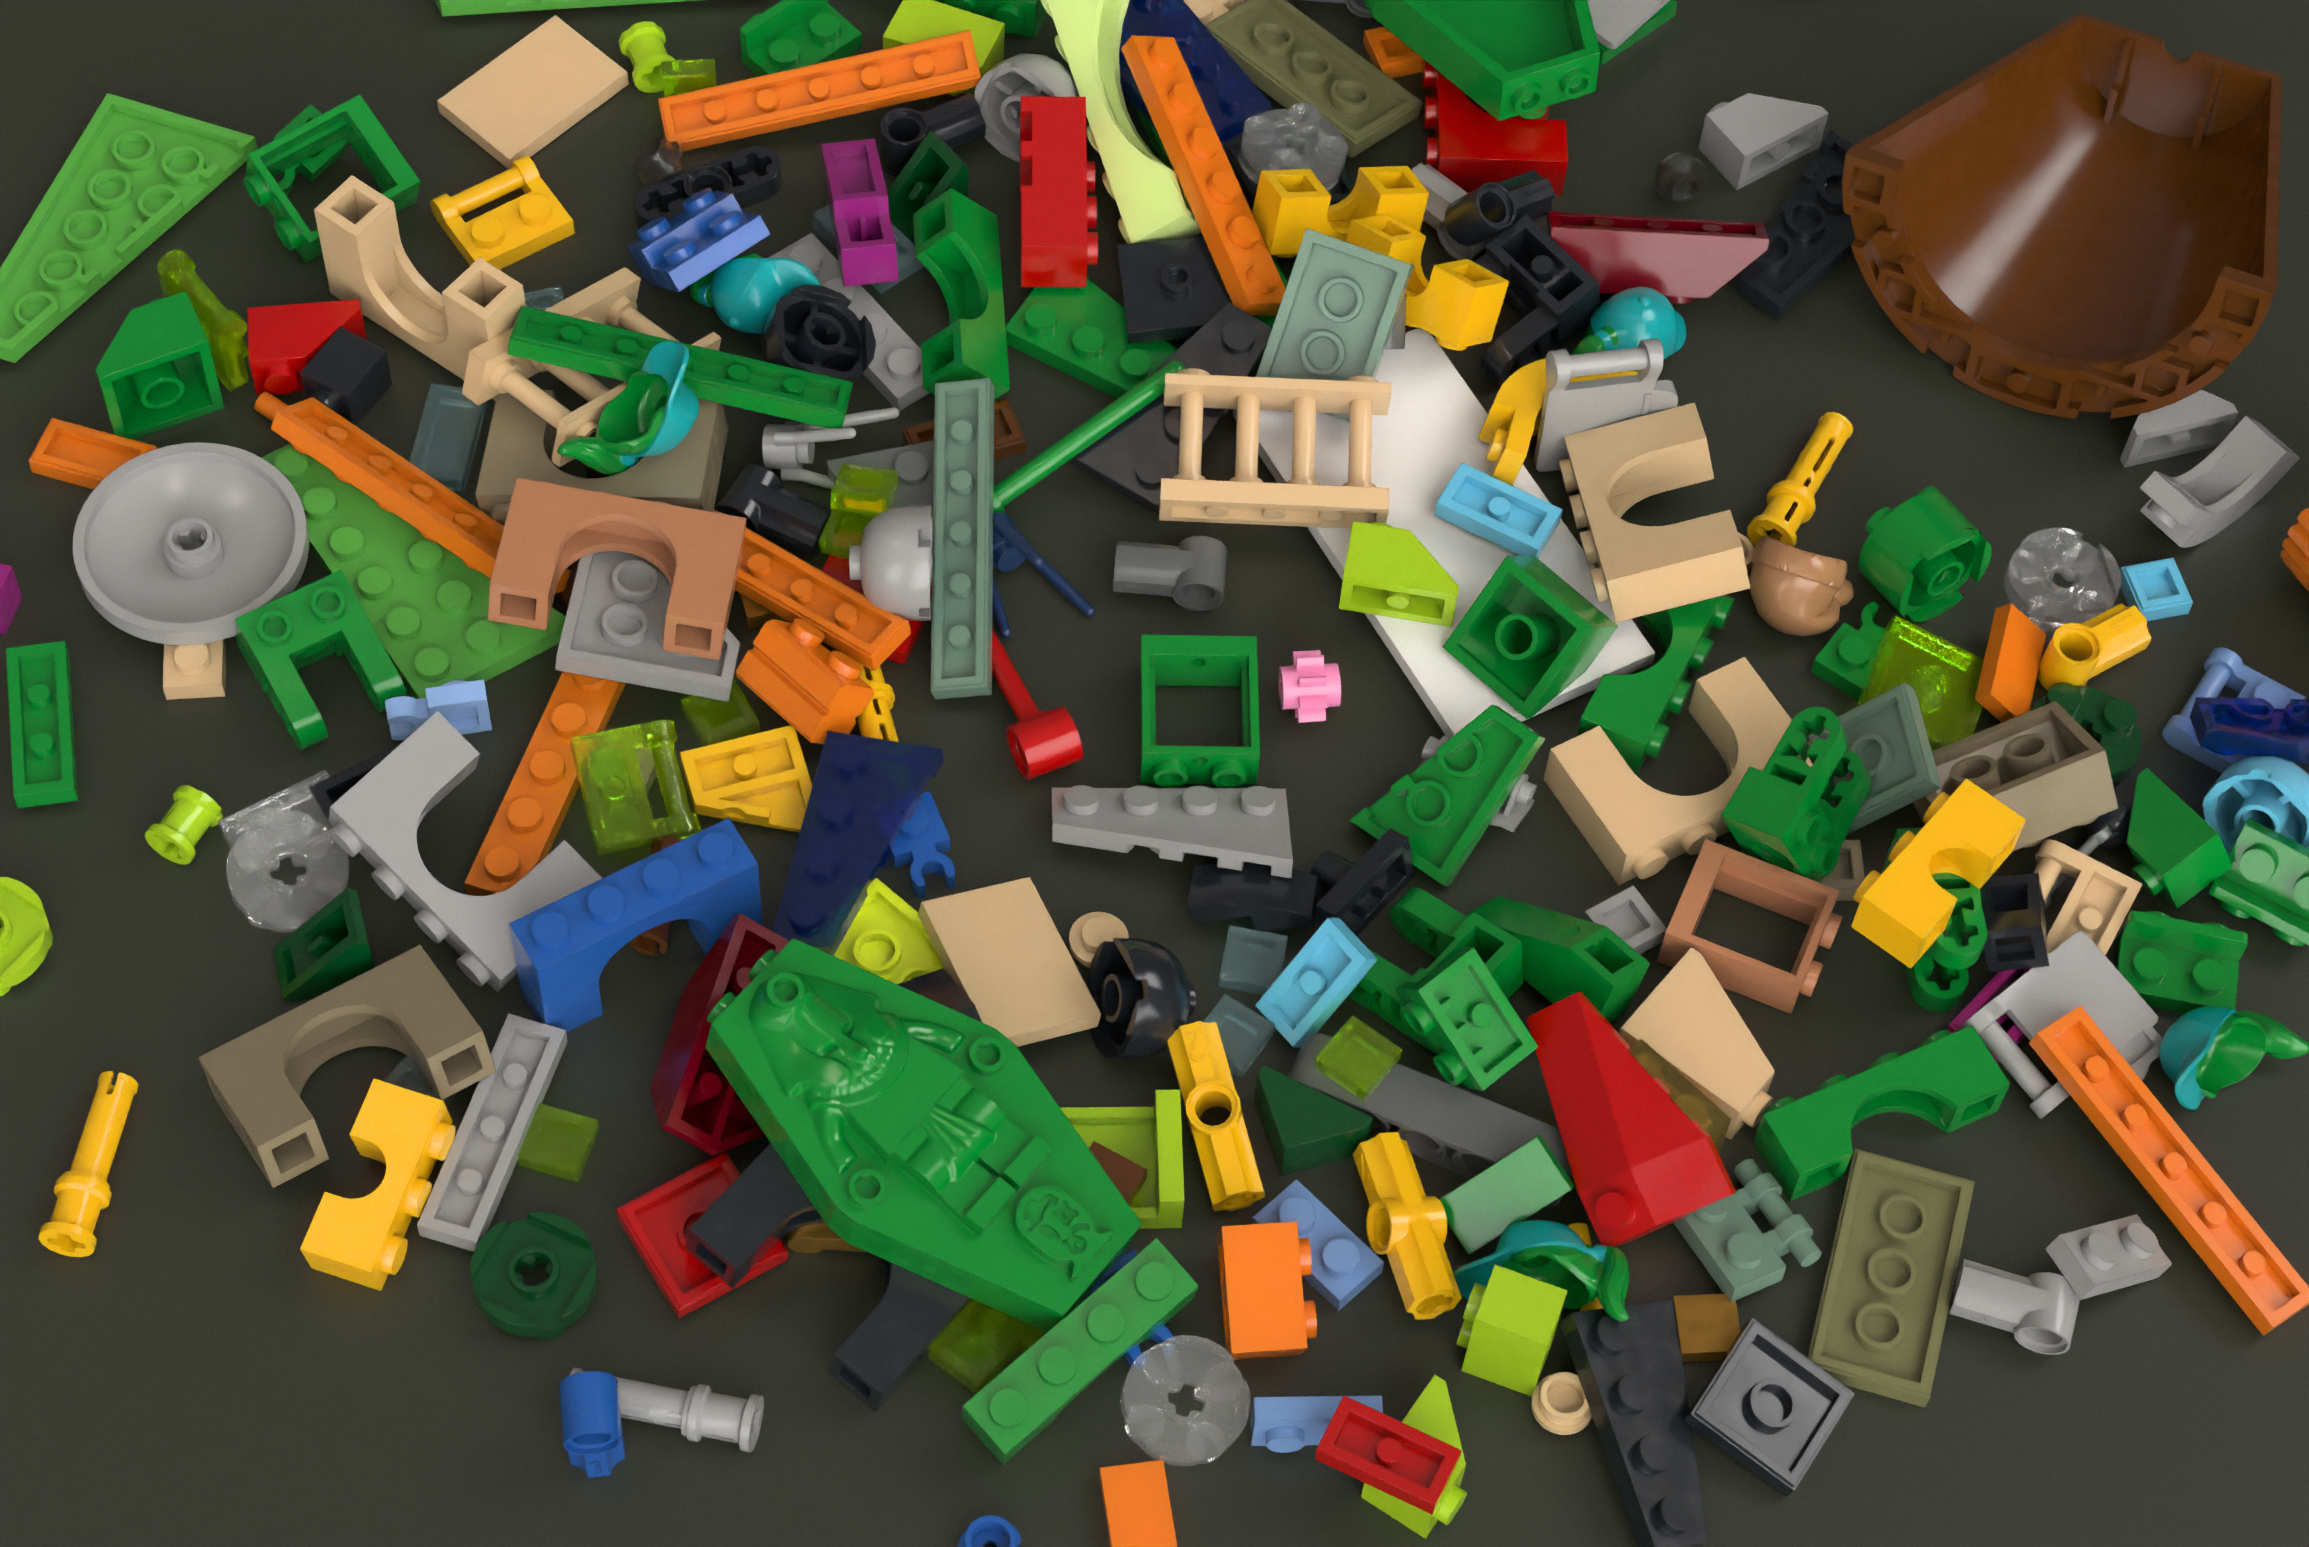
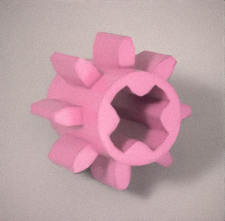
(1309, 686)

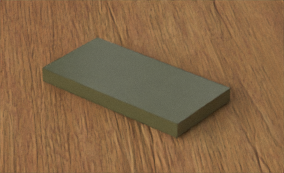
(1306, 64)
(1890, 1277)

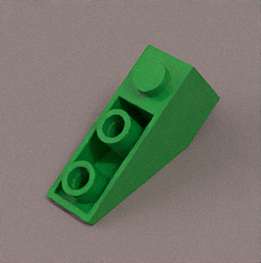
(1570, 955)

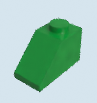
(2172, 843)

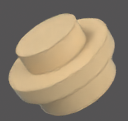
(1091, 931)
(1561, 1404)

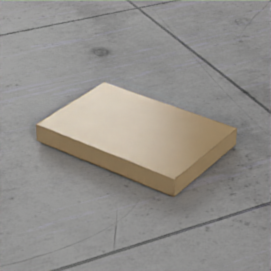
(533, 92)
(1010, 961)

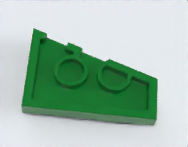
(1455, 792)

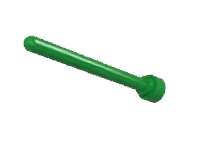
(1082, 437)

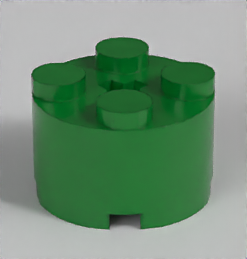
(1922, 554)

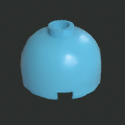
(2263, 790)

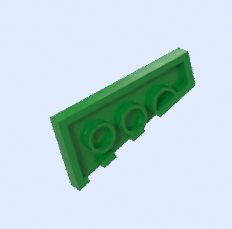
(1084, 337)

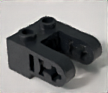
(1545, 287)

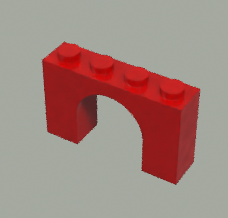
(1479, 149)

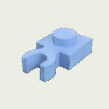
(459, 701)

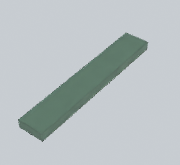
(962, 539)

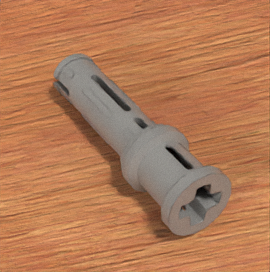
(694, 1411)

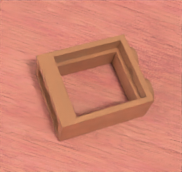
(1766, 887)

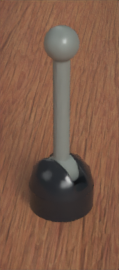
(2105, 832)

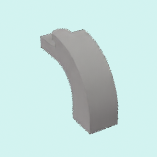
(2220, 486)

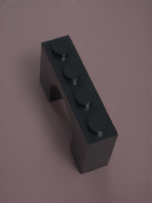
(891, 1339)

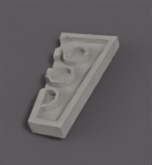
(1198, 820)

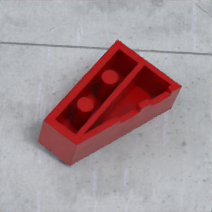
(1054, 193)

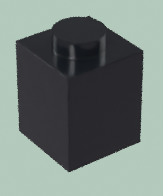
(347, 375)

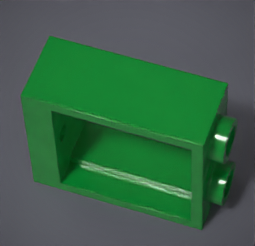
(367, 138)
(1199, 662)

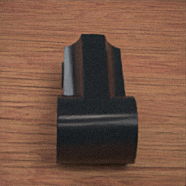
(904, 129)
(1497, 207)
(774, 510)

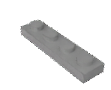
(897, 359)
(492, 1133)

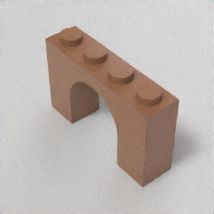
(559, 524)

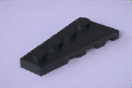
(1806, 237)
(1147, 444)
(1638, 1406)

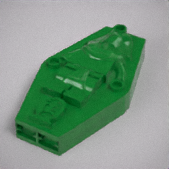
(1501, 52)
(920, 1134)

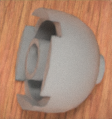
(1001, 93)
(897, 561)

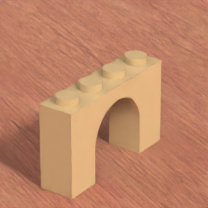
(370, 264)
(1649, 565)
(1641, 827)

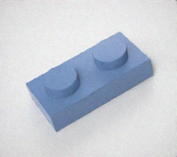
(1339, 1258)
(1293, 1422)

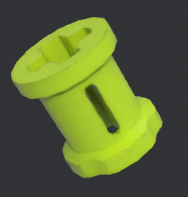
(646, 50)
(183, 825)

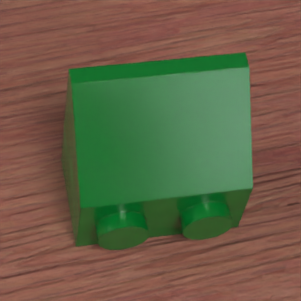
(158, 369)
(1529, 634)

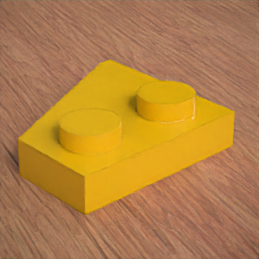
(751, 779)

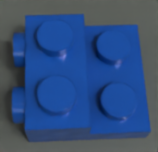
(696, 240)

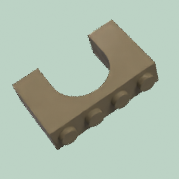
(523, 446)
(391, 1006)

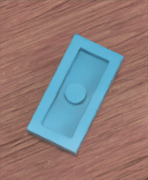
(1498, 511)
(1316, 981)

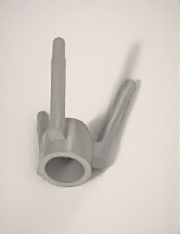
(793, 444)

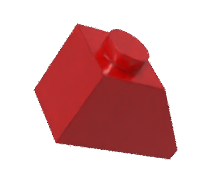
(289, 336)

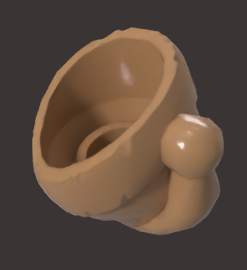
(1797, 588)

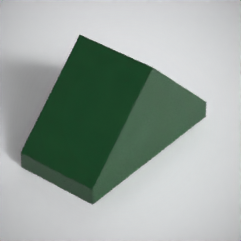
(925, 177)
(324, 950)
(1306, 1125)

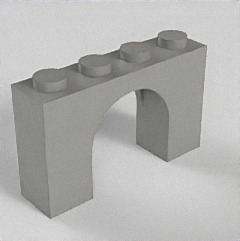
(382, 822)

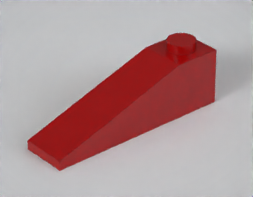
(1624, 1136)

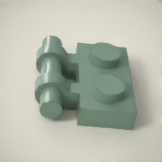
(1732, 1244)

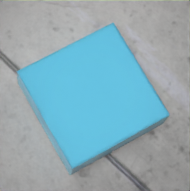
(2156, 589)

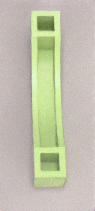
(1142, 185)

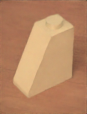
(1705, 1040)

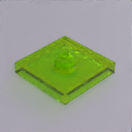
(1939, 673)

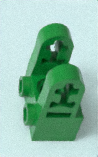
(303, 630)
(1785, 808)
(1965, 923)
(1441, 933)

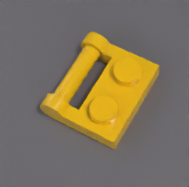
(511, 229)

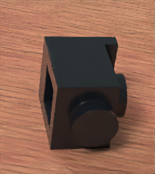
(2014, 922)

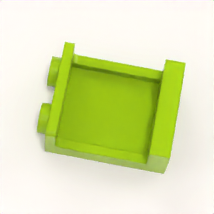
(1149, 1139)

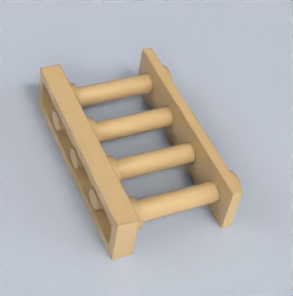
(495, 372)
(1245, 496)

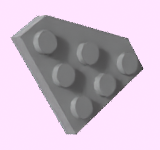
(619, 627)

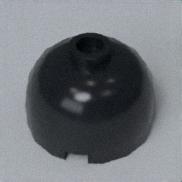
(818, 334)
(1139, 997)

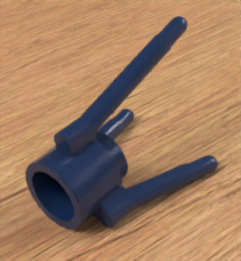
(1009, 552)

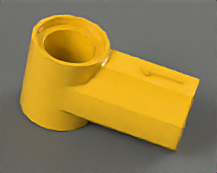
(2092, 647)

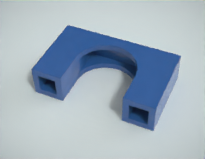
(572, 939)

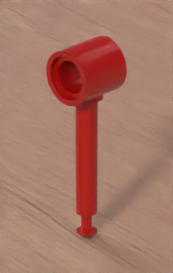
(1041, 738)

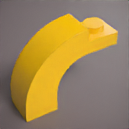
(1517, 417)

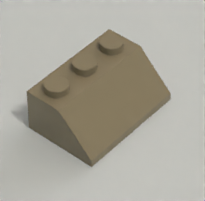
(2035, 766)

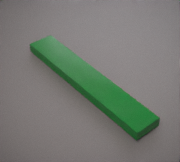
(709, 372)

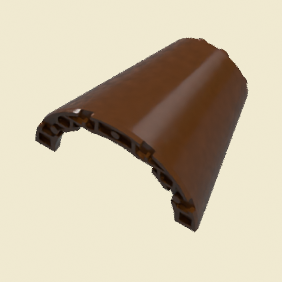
(2078, 220)

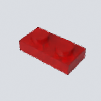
(1388, 1454)

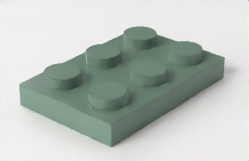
(1335, 312)

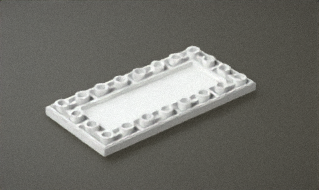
(1415, 454)

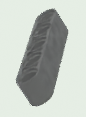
(1434, 1117)

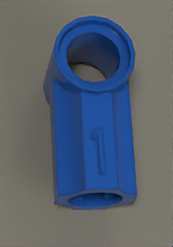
(592, 1422)

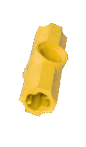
(1223, 1148)
(1406, 1226)

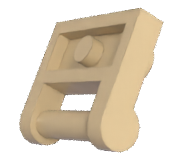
(2096, 900)

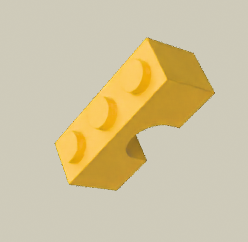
(1297, 200)
(1458, 301)
(1961, 836)
(365, 1235)

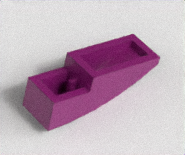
(860, 212)

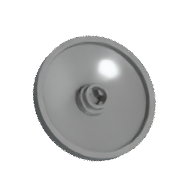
(189, 542)

